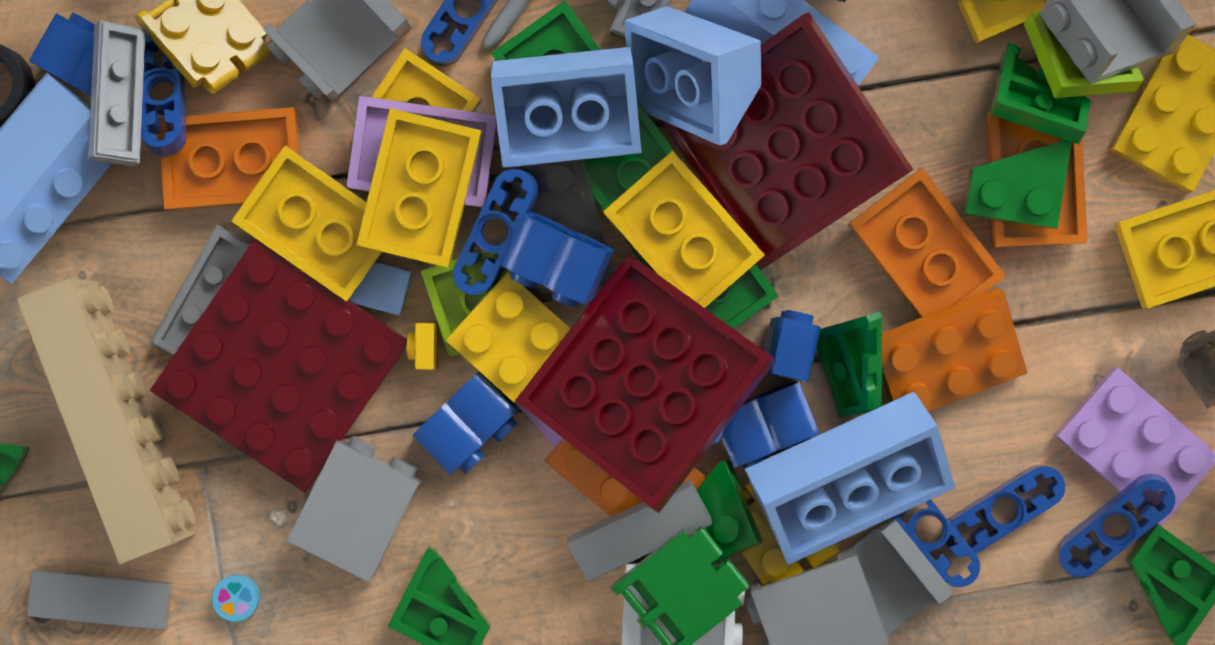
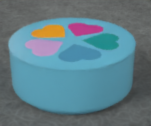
(236, 597)

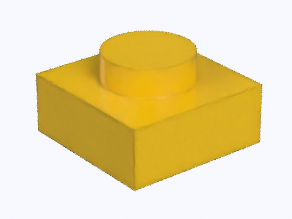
(423, 346)

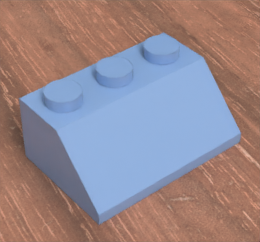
(693, 71)
(566, 107)

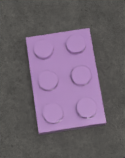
(369, 131)
(1130, 434)

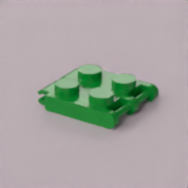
(683, 587)

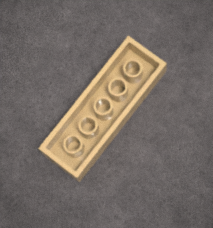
(107, 417)

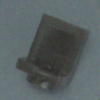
(1198, 364)

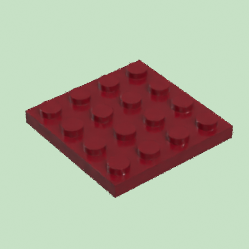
(800, 150)
(279, 365)
(645, 382)

